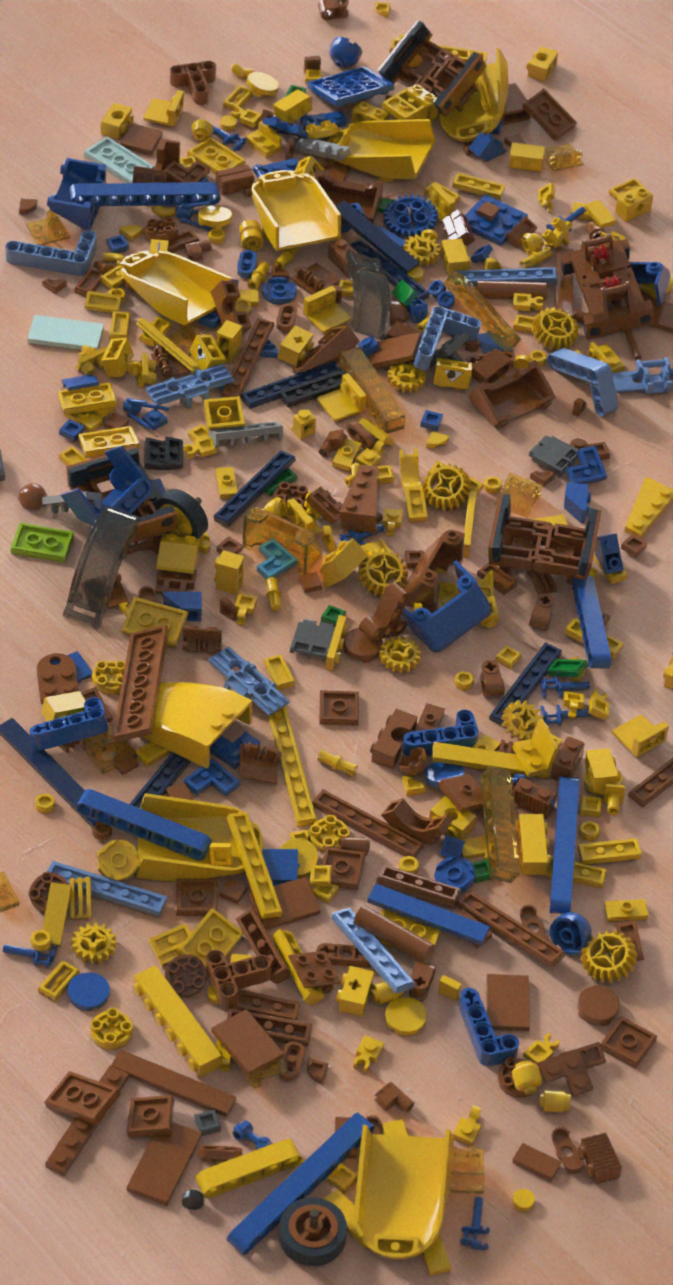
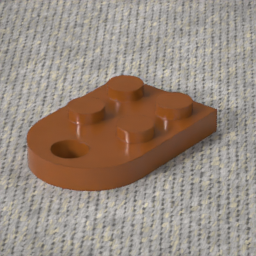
(58, 678)

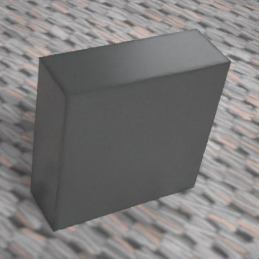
(207, 1122)

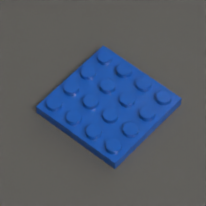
(350, 86)

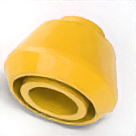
(202, 129)
(532, 243)
(277, 507)

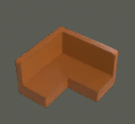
(167, 153)

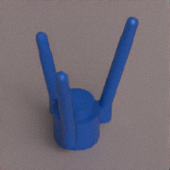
(185, 212)
(134, 406)

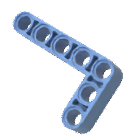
(54, 259)
(448, 322)
(592, 371)

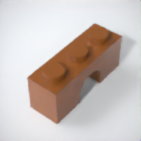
(225, 299)
(386, 749)

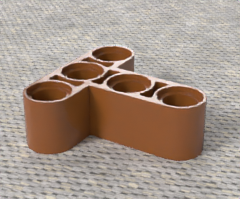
(196, 77)
(387, 618)
(229, 977)

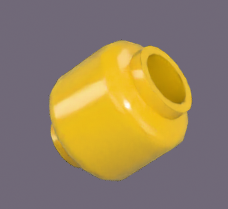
(526, 1077)

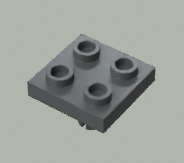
(449, 349)

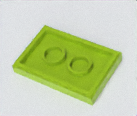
(42, 542)

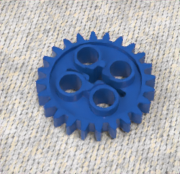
(399, 221)

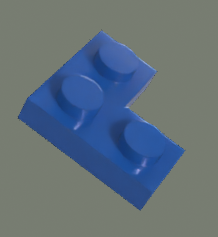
(284, 127)
(591, 468)
(230, 752)
(216, 776)

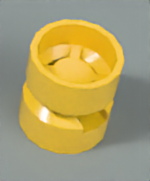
(251, 235)

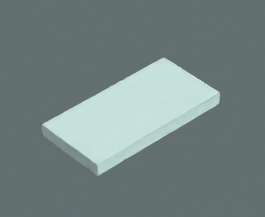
(117, 159)
(64, 332)

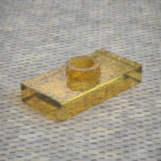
(7, 895)

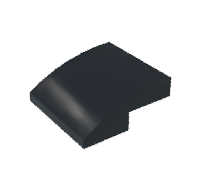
(163, 454)

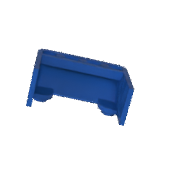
(652, 273)
(129, 492)
(453, 618)

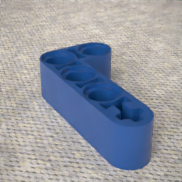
(71, 727)
(462, 734)
(498, 1045)

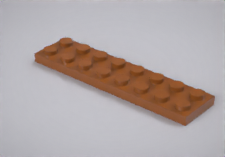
(140, 684)

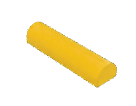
(287, 946)

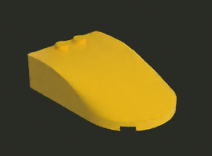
(472, 120)
(387, 146)
(295, 210)
(172, 284)
(194, 717)
(205, 817)
(402, 1192)

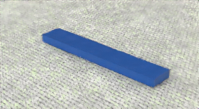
(428, 914)

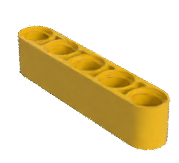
(248, 1168)

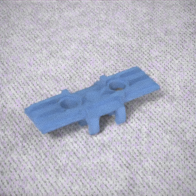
(649, 383)
(190, 386)
(245, 681)

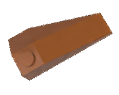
(330, 347)

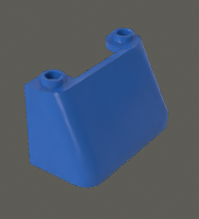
(77, 172)

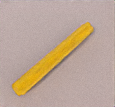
(481, 87)
(169, 346)

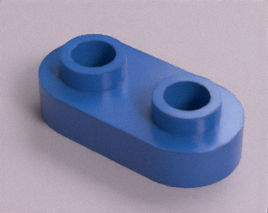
(246, 263)

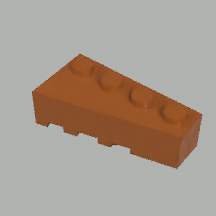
(361, 502)

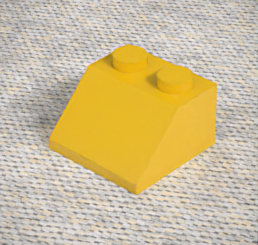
(223, 412)
(178, 553)
(342, 562)

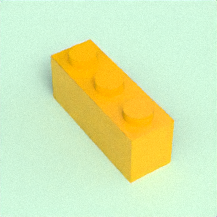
(533, 844)

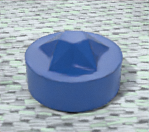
(436, 288)
(446, 299)

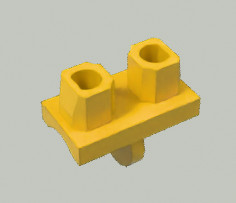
(559, 235)
(89, 357)
(143, 370)

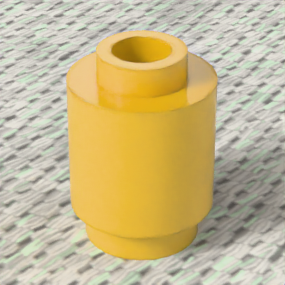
(383, 993)
(554, 1101)

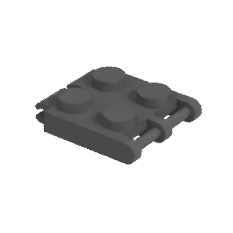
(553, 454)
(312, 639)

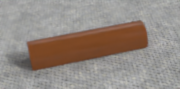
(506, 289)
(418, 886)
(393, 933)
(263, 944)
(281, 1028)

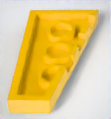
(649, 505)

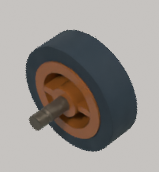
(313, 1231)

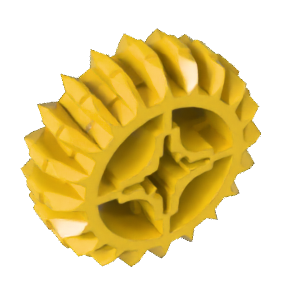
(555, 329)
(450, 477)
(396, 570)
(617, 947)

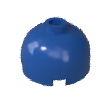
(344, 53)
(570, 932)

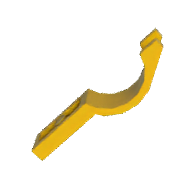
(412, 487)

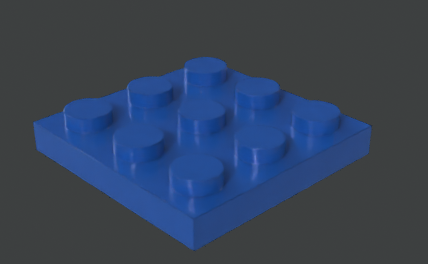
(497, 228)

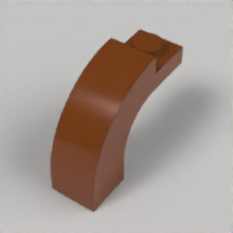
(405, 819)

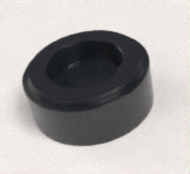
(193, 1199)

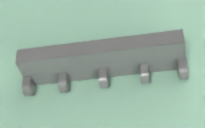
(321, 148)
(246, 431)
(57, 501)

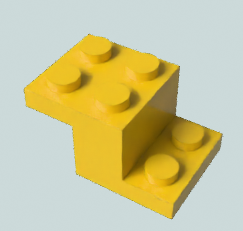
(406, 107)

